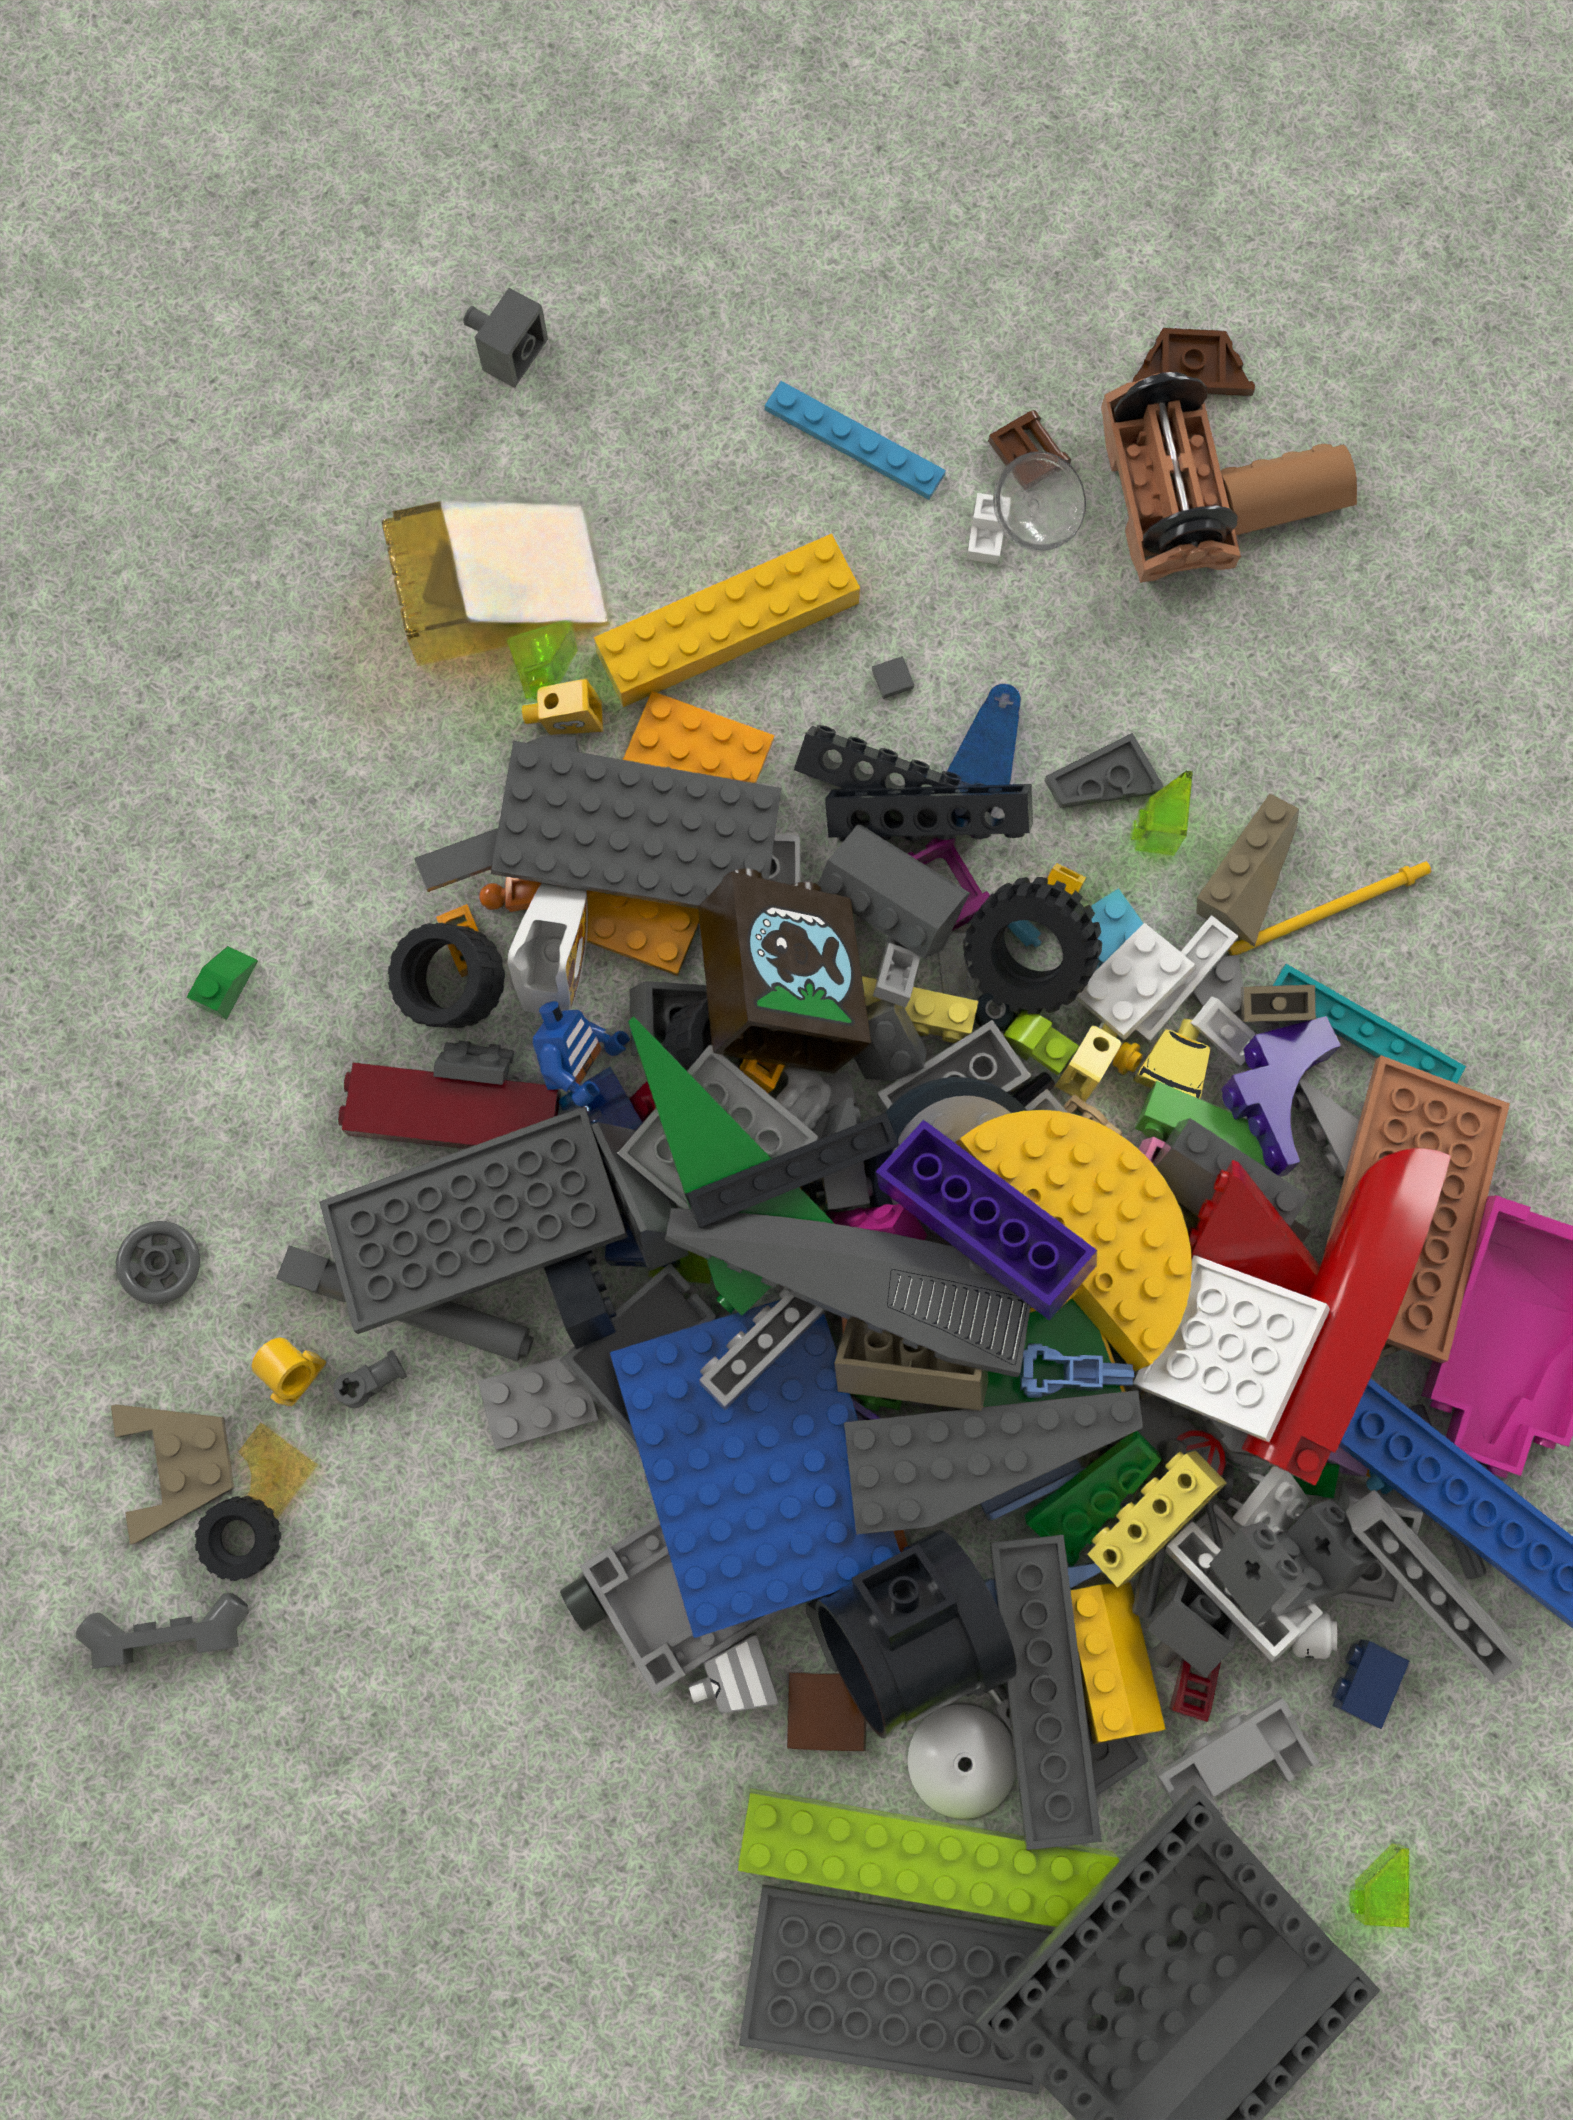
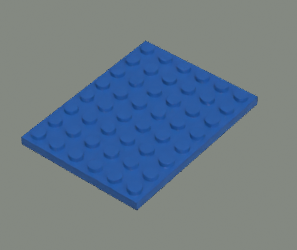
(749, 1492)

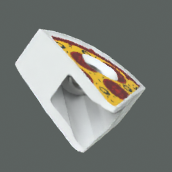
(550, 948)

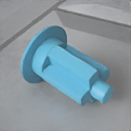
(1026, 932)

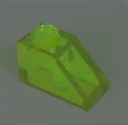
(1383, 1890)

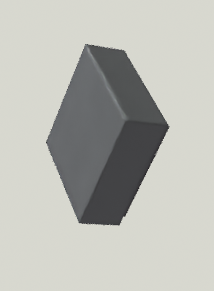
(892, 677)

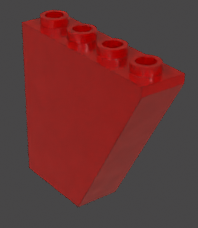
(1250, 1236)

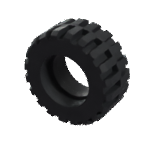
(1007, 978)

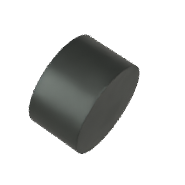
(583, 1603)

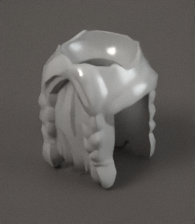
(802, 1094)

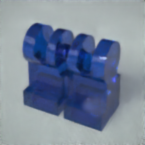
(611, 1102)

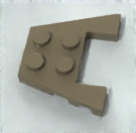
(190, 1463)

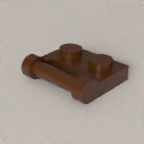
(1013, 442)

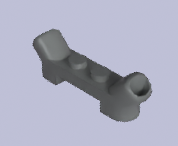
(114, 1647)

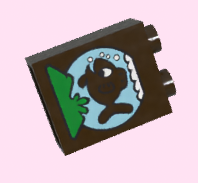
(782, 973)

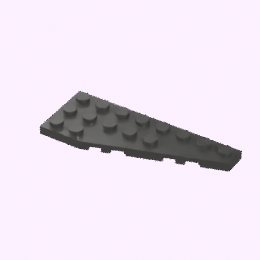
(945, 1462)

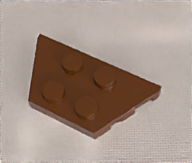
(1199, 355)

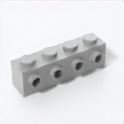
(759, 1348)

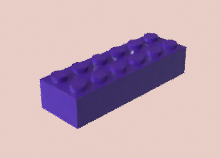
(987, 1219)

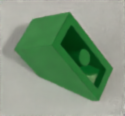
(222, 982)

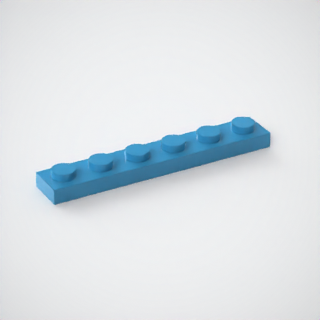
(855, 440)

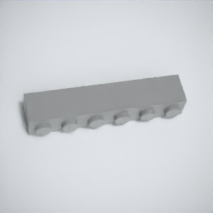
(1433, 1587)

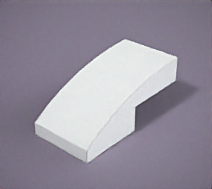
(985, 532)

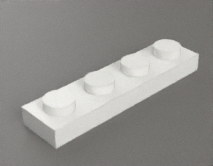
(1205, 951)

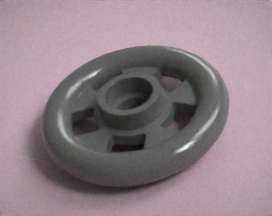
(143, 1238)

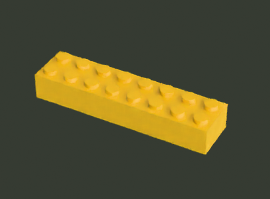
(727, 620)

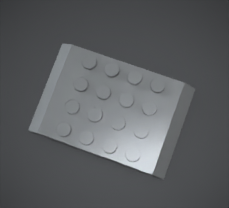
(648, 1611)

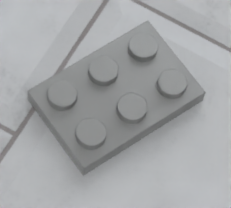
(534, 1403)

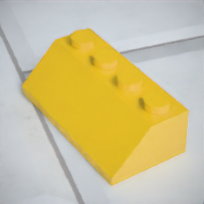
(1114, 1664)

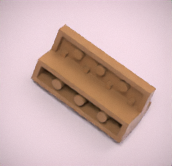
(1291, 487)

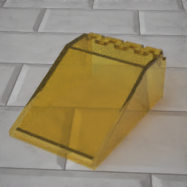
(489, 574)

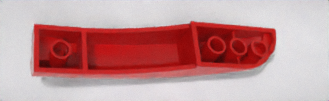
(1364, 1286)

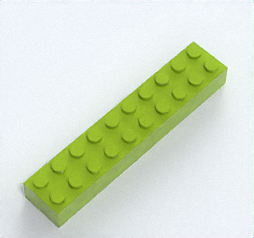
(916, 1859)

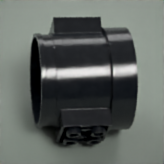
(916, 1634)

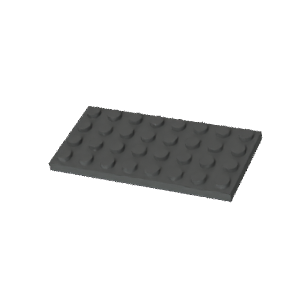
(629, 826)
(471, 1220)
(882, 1986)

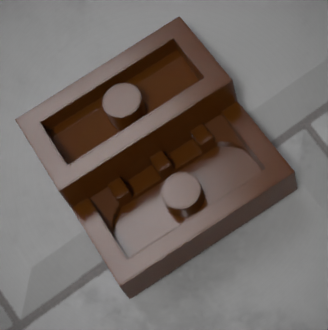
(823, 1714)

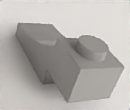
(896, 973)

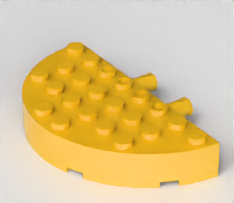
(1115, 1204)

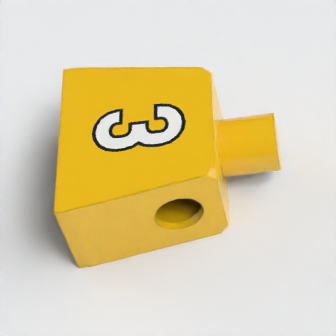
(566, 708)

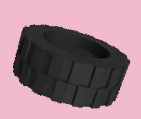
(210, 1543)

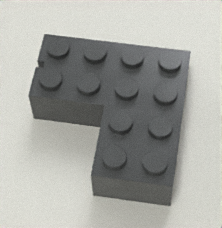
(646, 1315)

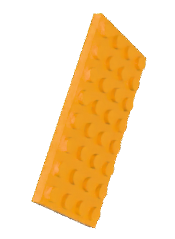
(684, 740)

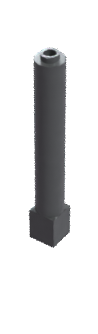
(448, 1319)

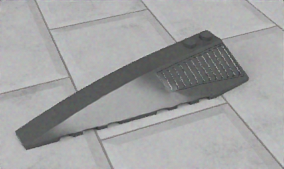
(886, 1279)

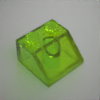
(543, 655)
(1164, 819)

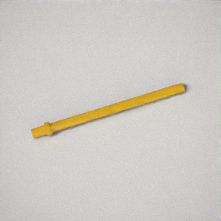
(1406, 875)

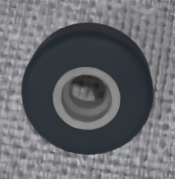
(983, 1016)

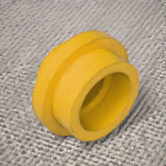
(1127, 1058)

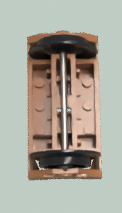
(1161, 433)

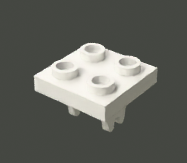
(1275, 1501)

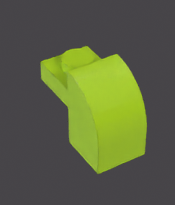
(1037, 1039)

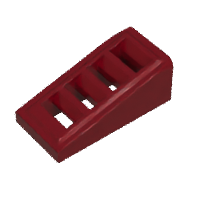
(1206, 1697)

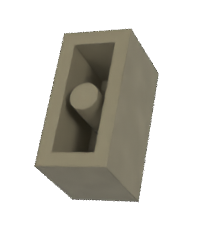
(1278, 1003)

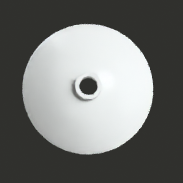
(942, 1742)

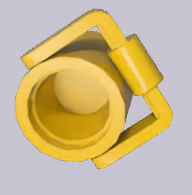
(286, 1369)

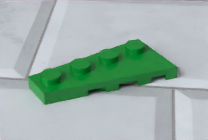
(1094, 1494)

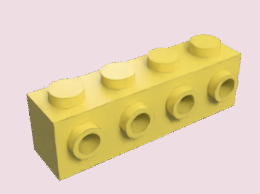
(934, 1012)
(1156, 1518)

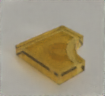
(275, 1468)

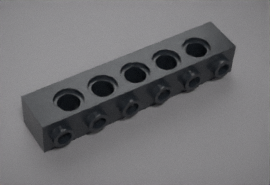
(815, 762)
(943, 800)

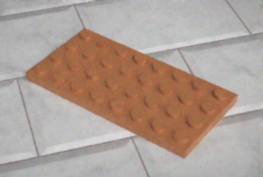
(1425, 1111)

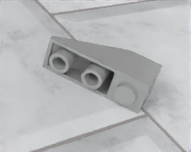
(1331, 1123)

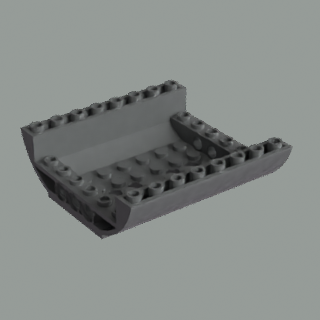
(1206, 2022)

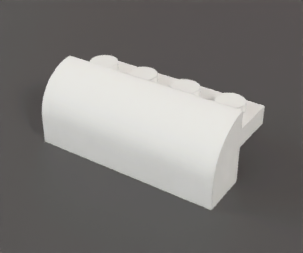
(1194, 1551)

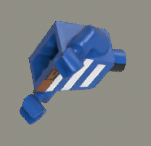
(568, 1047)

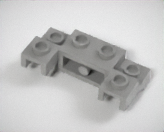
(1239, 1750)

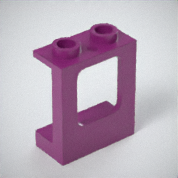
(945, 849)

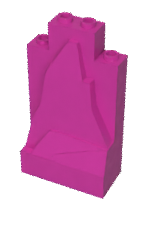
(1511, 1341)

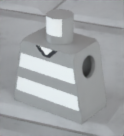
(736, 1679)

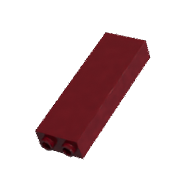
(438, 1110)

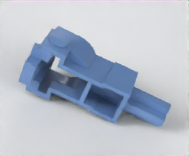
(1080, 1372)

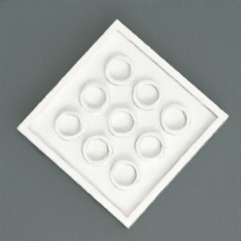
(1236, 1349)

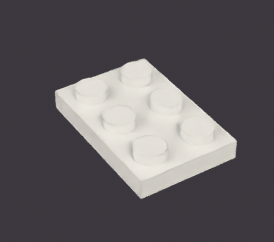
(1135, 981)

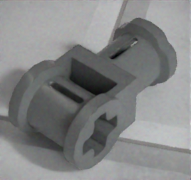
(369, 1380)

